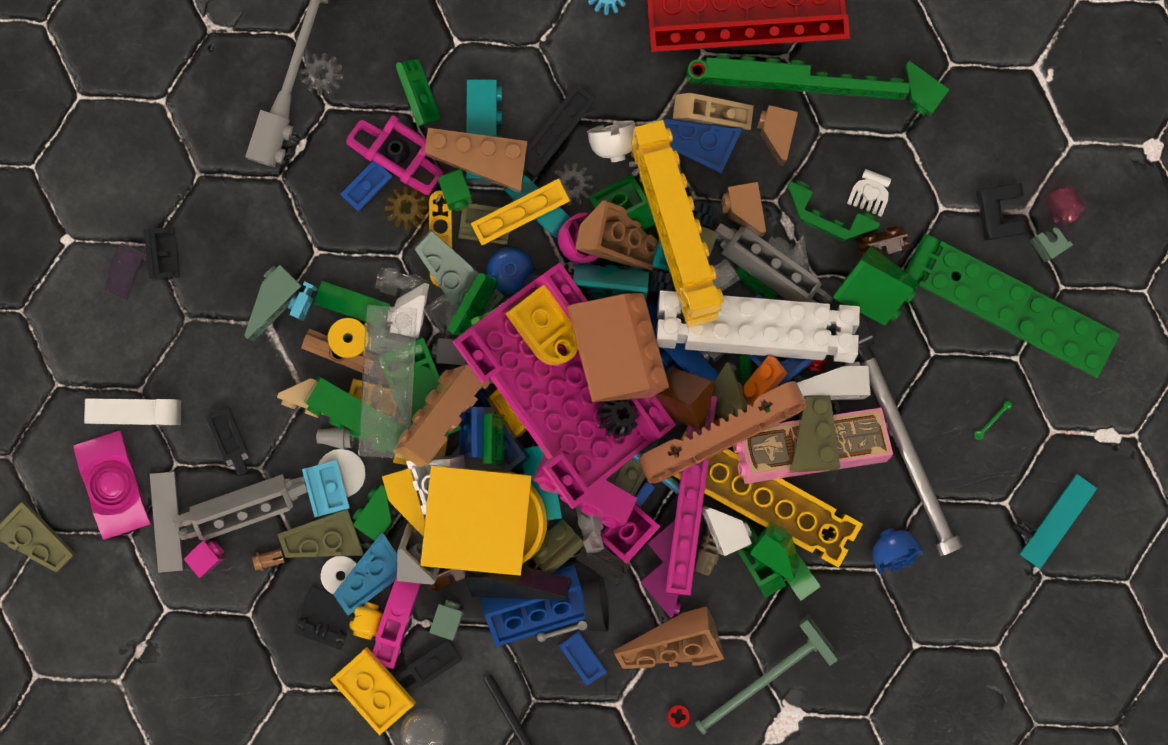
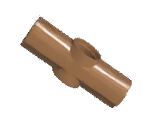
(318, 344)

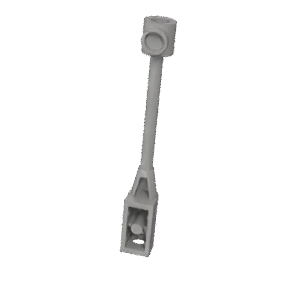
(274, 125)

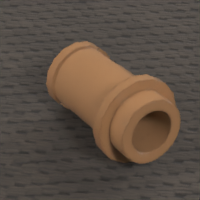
(267, 559)

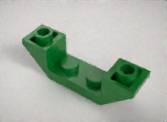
(800, 196)

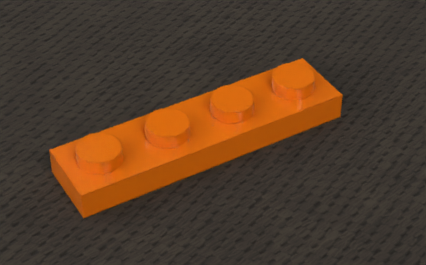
(764, 379)

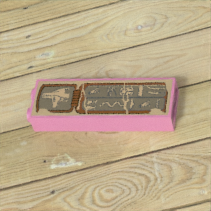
(859, 436)

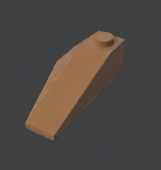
(616, 237)
(682, 639)

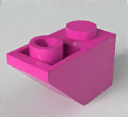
(205, 557)

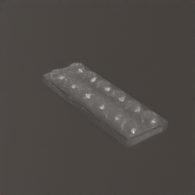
(387, 379)

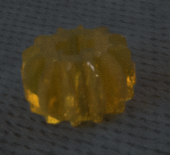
(414, 209)

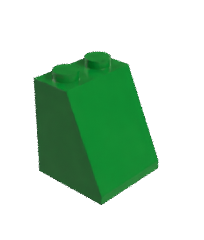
(877, 287)

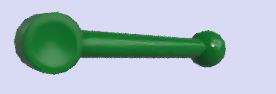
(1007, 405)

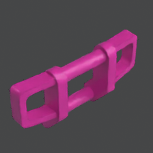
(382, 136)

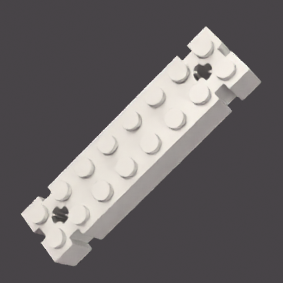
(763, 328)

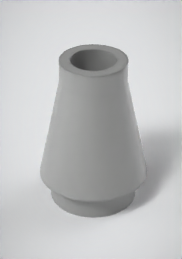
(335, 437)

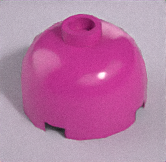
(568, 237)

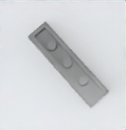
(164, 511)

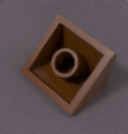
(687, 397)

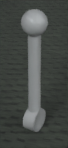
(582, 625)

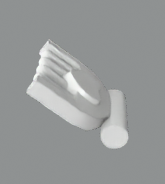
(871, 189)

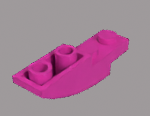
(395, 622)

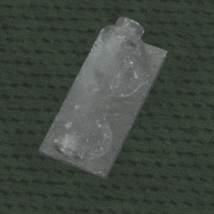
(390, 280)

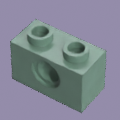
(447, 619)

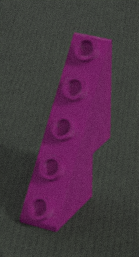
(656, 580)

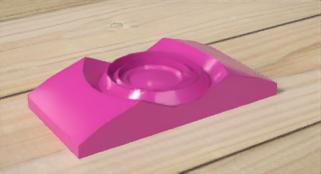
(111, 485)

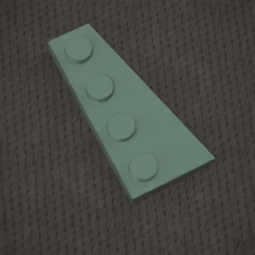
(450, 270)

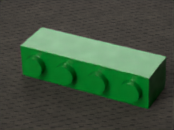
(336, 404)

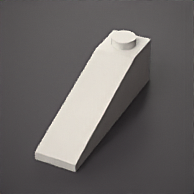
(843, 383)

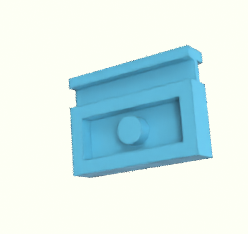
(300, 304)
(326, 488)

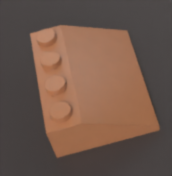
(618, 348)

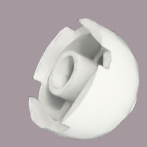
(612, 140)

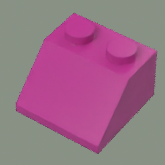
(629, 538)

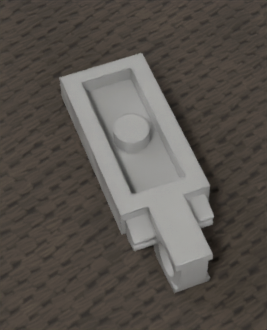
(591, 531)

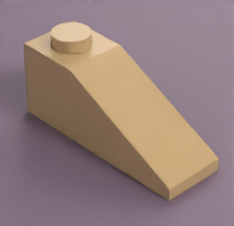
(712, 111)

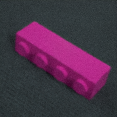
(605, 502)

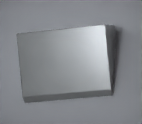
(410, 558)

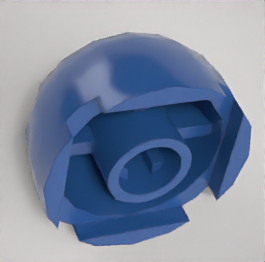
(510, 269)
(895, 550)

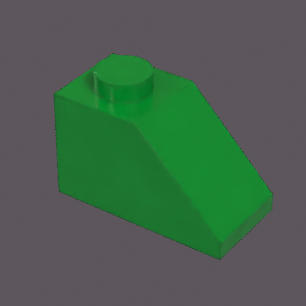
(924, 90)
(777, 551)

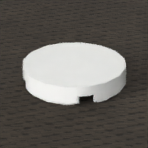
(351, 468)

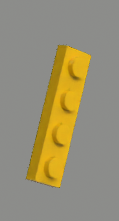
(520, 212)

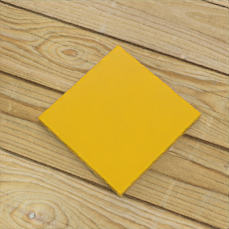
(475, 520)

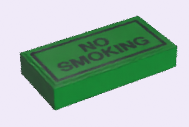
(493, 439)

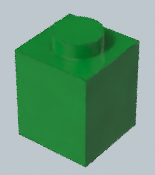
(455, 190)

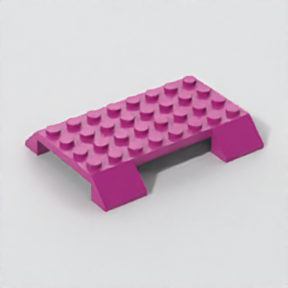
(556, 398)

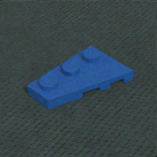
(703, 143)

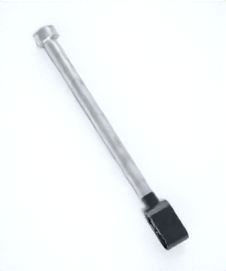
(947, 542)

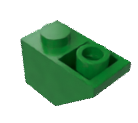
(376, 515)

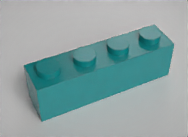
(482, 111)

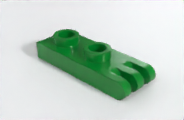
(418, 92)
(473, 303)

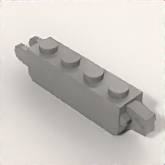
(770, 266)
(240, 508)

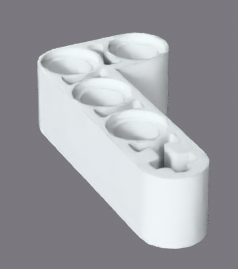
(133, 411)

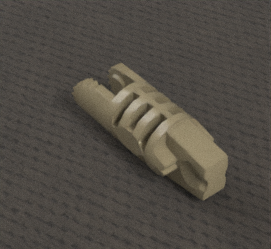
(707, 554)

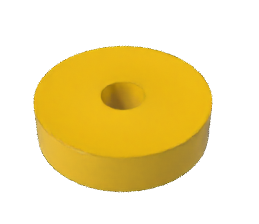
(336, 341)

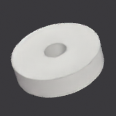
(330, 569)

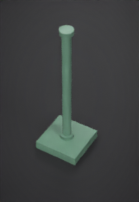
(816, 641)

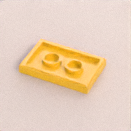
(373, 691)

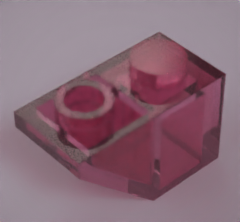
(1065, 205)

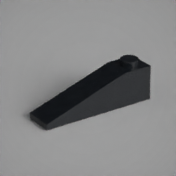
(530, 585)

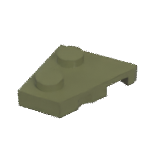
(728, 393)

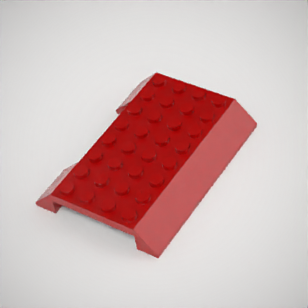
(738, 23)

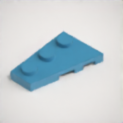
(369, 577)

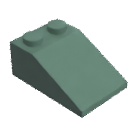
(272, 300)

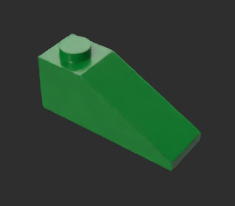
(345, 301)
(766, 578)

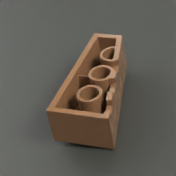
(481, 155)
(440, 414)

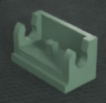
(1048, 246)

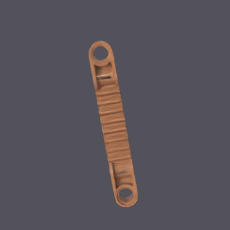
(662, 462)

